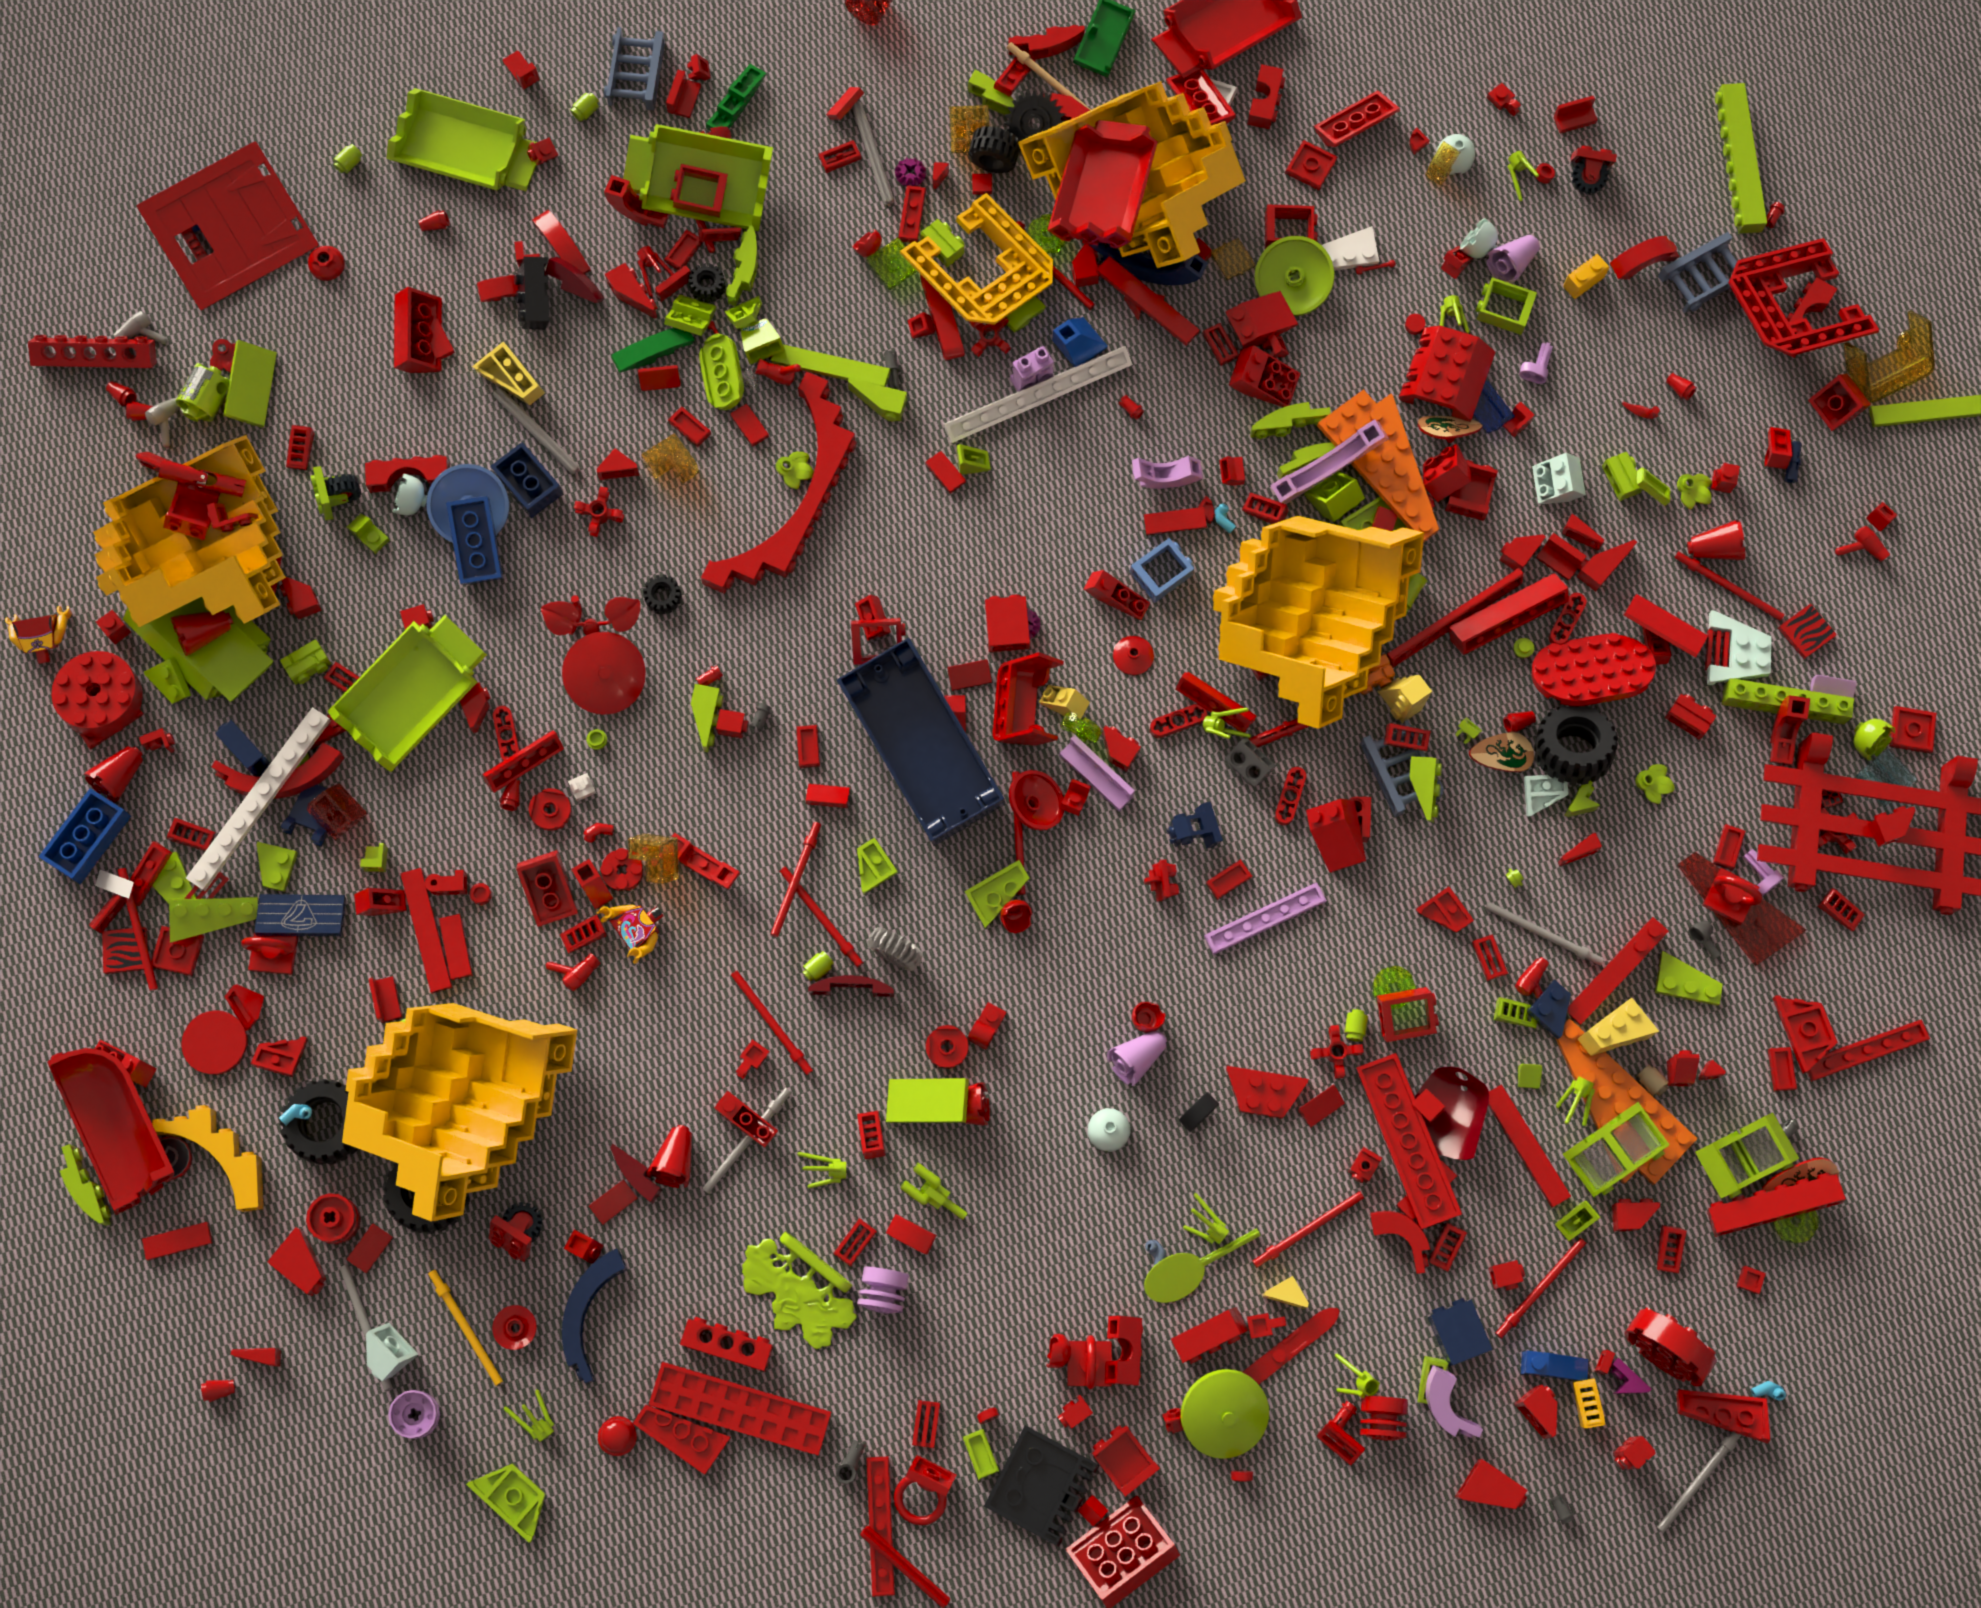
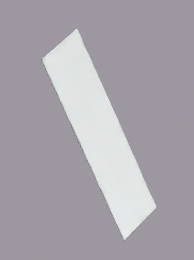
(114, 884)

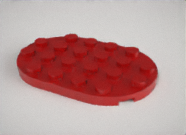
(1593, 669)

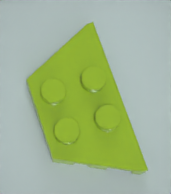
(512, 1498)

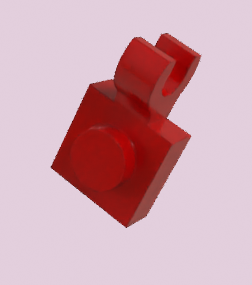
(1504, 98)
(753, 1057)
(1262, 1326)

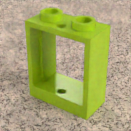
(1511, 291)

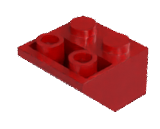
(1446, 473)

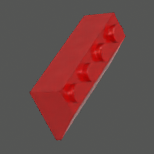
(411, 313)

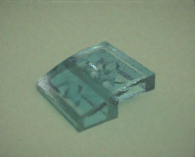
(1889, 770)

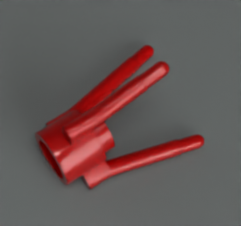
(649, 258)

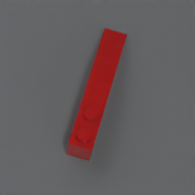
(1616, 970)

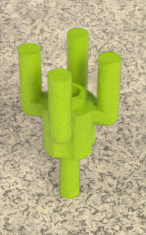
(931, 1192)

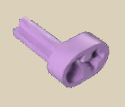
(1537, 372)
(1770, 877)

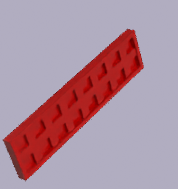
(740, 1408)

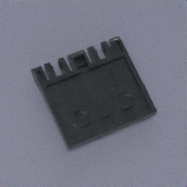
(1037, 1484)

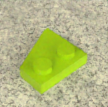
(744, 313)
(169, 680)
(275, 865)
(873, 865)

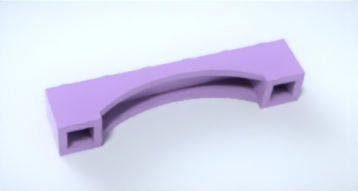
(1353, 448)

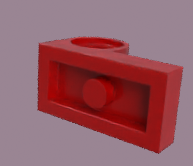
(1779, 450)
(1364, 815)
(986, 1026)

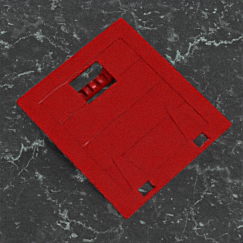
(242, 219)

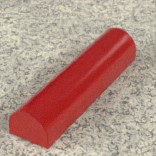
(523, 761)

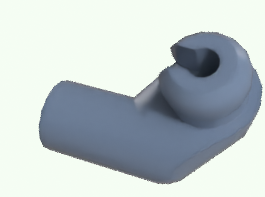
(1156, 1250)

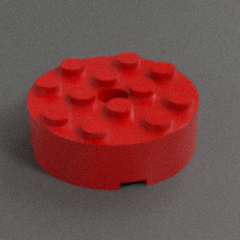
(97, 693)
(1671, 1346)

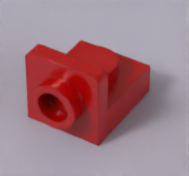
(542, 151)
(156, 738)
(1075, 797)
(583, 1246)

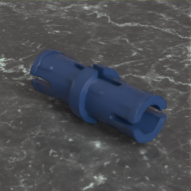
(1792, 470)

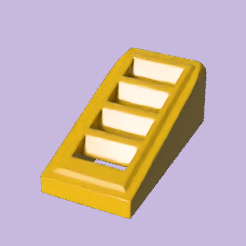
(1584, 1423)

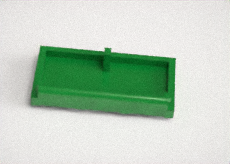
(1104, 37)

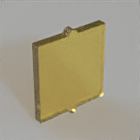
(1232, 259)

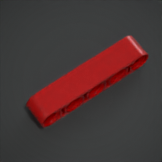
(943, 322)

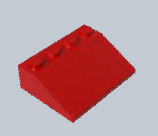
(1122, 1552)

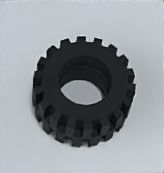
(994, 149)

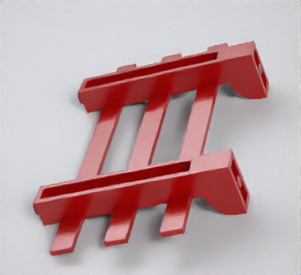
(1807, 820)

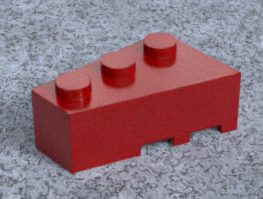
(1209, 1335)

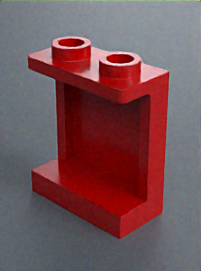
(1474, 497)
(190, 510)
(1007, 623)
(1124, 1460)

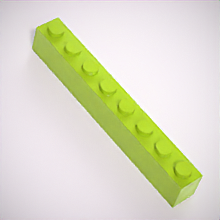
(1741, 158)

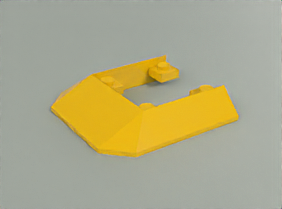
(1024, 261)

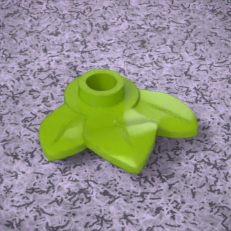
(797, 469)
(1696, 491)
(1657, 783)

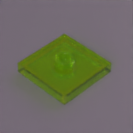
(890, 264)

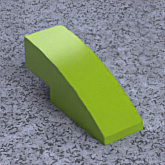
(982, 86)

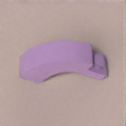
(1167, 474)
(1438, 1393)

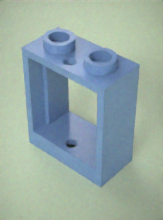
(1146, 581)

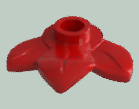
(224, 359)

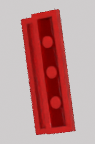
(1665, 625)

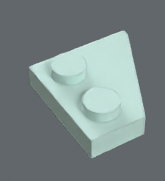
(1542, 792)

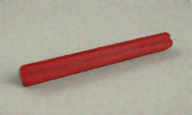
(905, 1566)

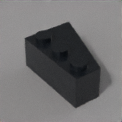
(532, 293)

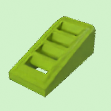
(1499, 1009)
(1443, 1364)

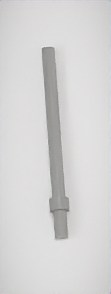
(1582, 952)
(773, 1107)
(359, 1309)
(1727, 1445)

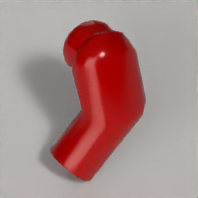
(597, 828)

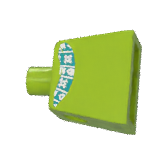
(760, 341)

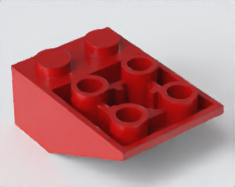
(1264, 377)

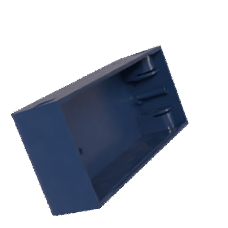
(921, 741)

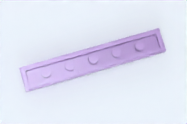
(1265, 918)

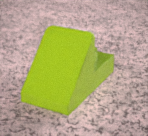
(368, 533)
(1581, 802)

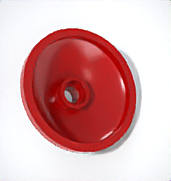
(1043, 796)

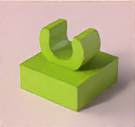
(1469, 728)

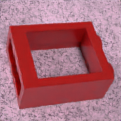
(704, 174)
(1289, 212)
(856, 639)
(1385, 1014)

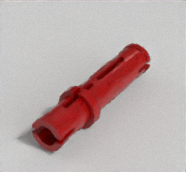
(1277, 733)

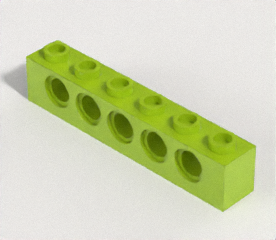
(1769, 698)

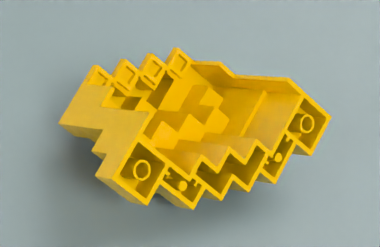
(1188, 167)
(168, 569)
(1316, 608)
(454, 1099)

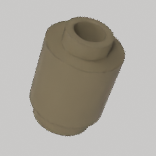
(1653, 1080)

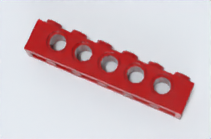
(41, 355)

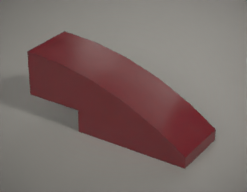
(573, 280)
(636, 1174)

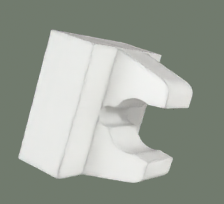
(582, 787)

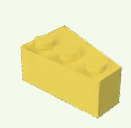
(508, 372)
(1405, 696)
(1619, 1028)

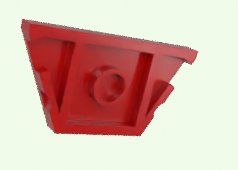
(1806, 1030)
(1264, 1092)

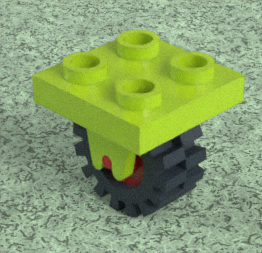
(334, 491)

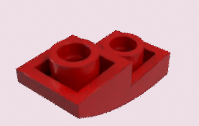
(497, 288)
(911, 1234)

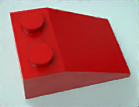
(1260, 318)
(1337, 834)
(547, 888)

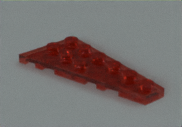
(1764, 927)

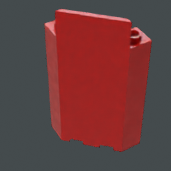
(1217, 30)
(1103, 183)

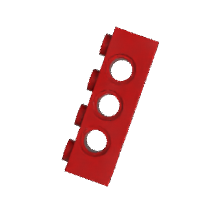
(692, 1339)

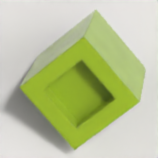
(375, 858)

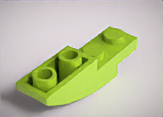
(746, 267)
(1282, 420)
(1303, 457)
(86, 1194)

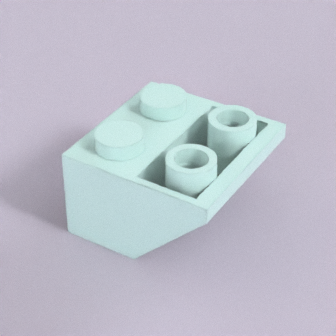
(1559, 479)

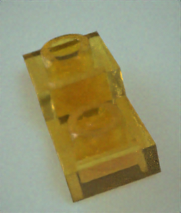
(1442, 162)

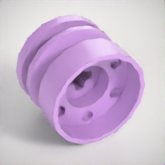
(883, 1290)
(403, 1407)

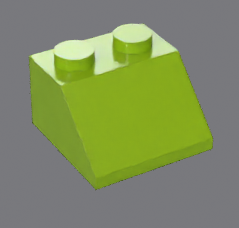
(1335, 495)

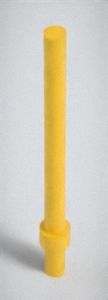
(443, 1291)

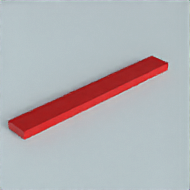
(1441, 627)

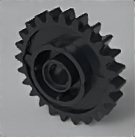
(1031, 107)

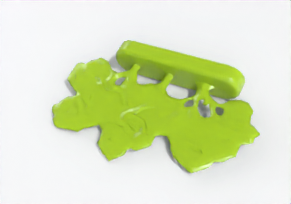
(798, 1297)

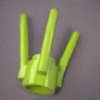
(1519, 163)
(1453, 308)
(1216, 725)
(1582, 1089)
(836, 1169)
(1216, 1231)
(1365, 1382)
(541, 1428)

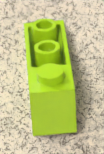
(705, 707)
(1424, 778)

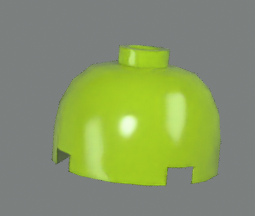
(1872, 737)

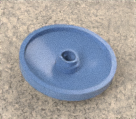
(463, 483)

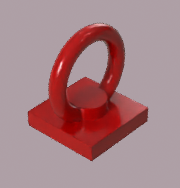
(1732, 896)
(271, 953)
(1088, 1363)
(930, 1478)

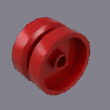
(320, 1219)

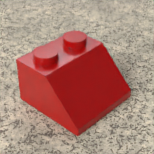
(1839, 401)
(1540, 1410)

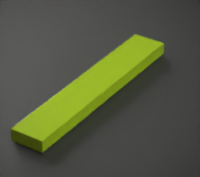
(832, 365)
(1925, 411)

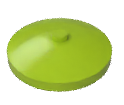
(1298, 270)
(1224, 1413)

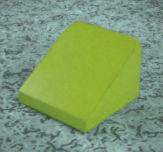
(1529, 1076)

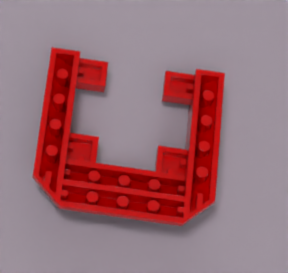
(1763, 276)

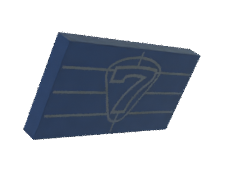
(300, 915)

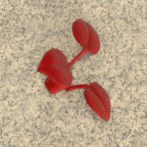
(620, 611)

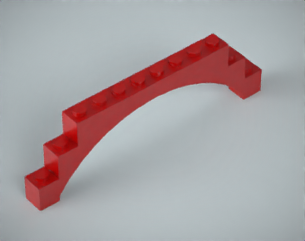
(781, 549)

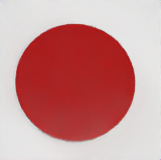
(214, 1042)

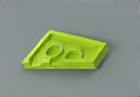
(995, 891)
(1686, 982)

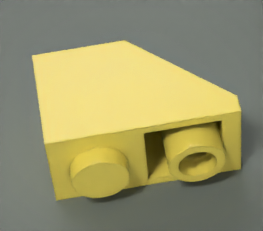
(1064, 700)

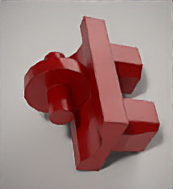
(1159, 880)

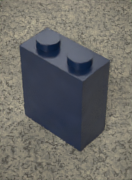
(243, 748)
(1459, 1331)

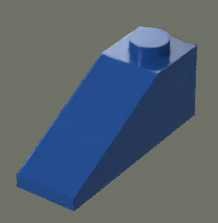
(1554, 1366)

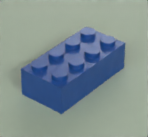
(474, 540)
(85, 836)

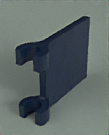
(300, 815)

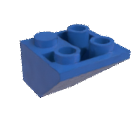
(1078, 341)

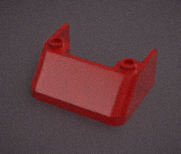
(1017, 699)

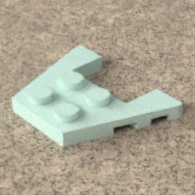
(1747, 651)

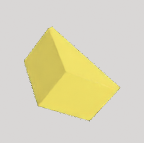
(1288, 1293)

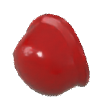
(617, 1436)

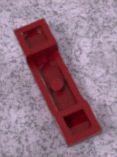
(824, 986)

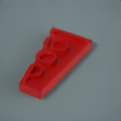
(687, 1440)

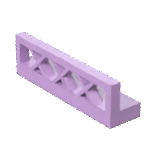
(1097, 773)

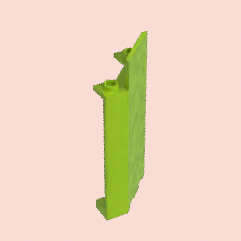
(462, 141)
(653, 165)
(222, 666)
(408, 690)

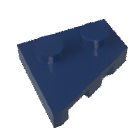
(1551, 1008)

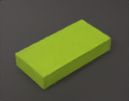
(1653, 486)
(980, 1454)

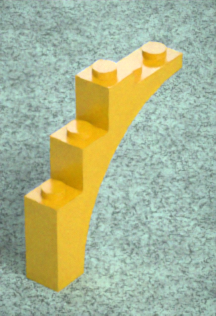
(243, 1170)

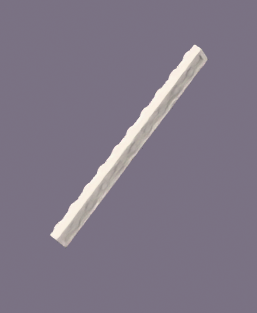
(1037, 394)
(258, 799)

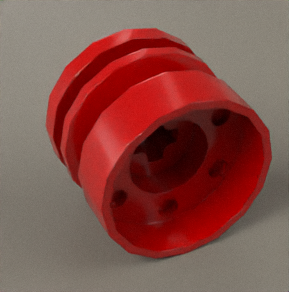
(1384, 1417)

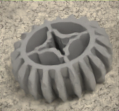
(894, 949)

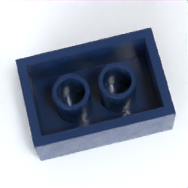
(527, 480)

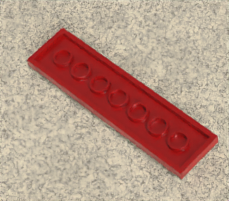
(1408, 1141)

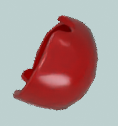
(868, 244)
(1016, 916)
(1147, 1017)
(1059, 1351)

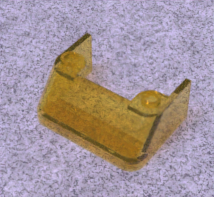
(1897, 369)

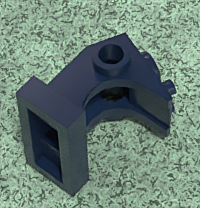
(1182, 831)

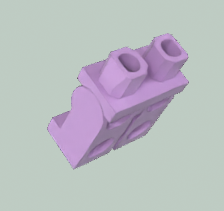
(1032, 368)

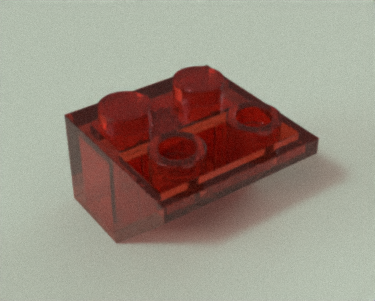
(336, 811)

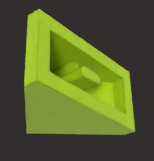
(972, 460)
(1577, 1220)

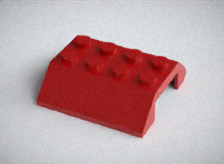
(1448, 370)

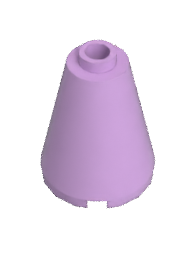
(1512, 258)
(1136, 1056)

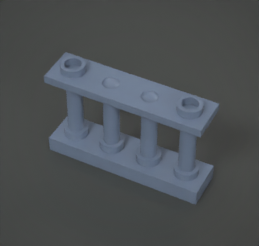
(651, 79)
(1689, 262)
(1380, 766)

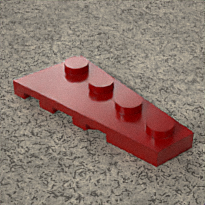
(1730, 1412)

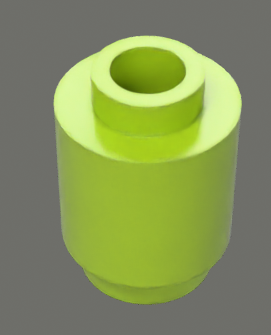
(585, 106)
(347, 159)
(817, 966)
(1356, 1025)

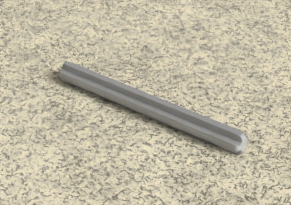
(872, 153)
(536, 431)

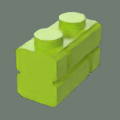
(951, 247)
(1622, 475)
(306, 662)

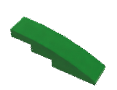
(737, 98)
(648, 349)

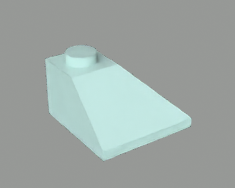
(387, 1351)

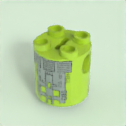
(203, 393)

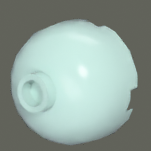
(1467, 155)
(1481, 240)
(409, 496)
(1108, 1130)

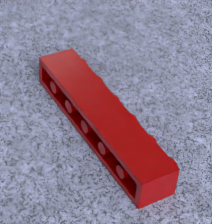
(1508, 614)
(1775, 1205)

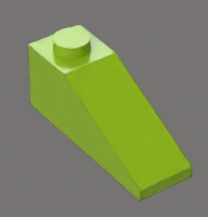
(883, 400)

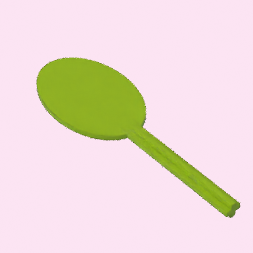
(1182, 1272)

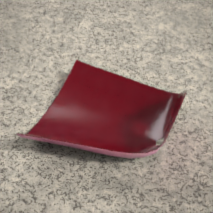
(1460, 1125)

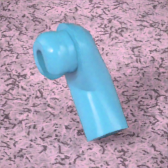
(1221, 518)
(296, 1111)
(1770, 1389)

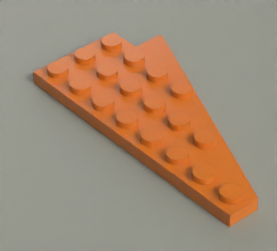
(1390, 466)
(1616, 1093)

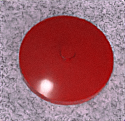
(603, 673)

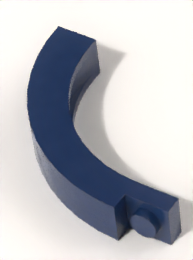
(1145, 269)
(577, 1306)

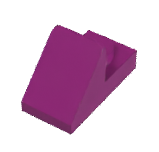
(1632, 1382)

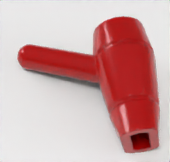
(777, 372)
(1866, 540)
(575, 975)
(1531, 977)

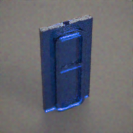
(1491, 409)

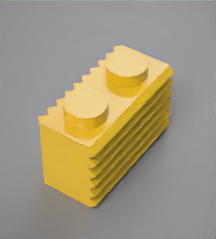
(1586, 276)

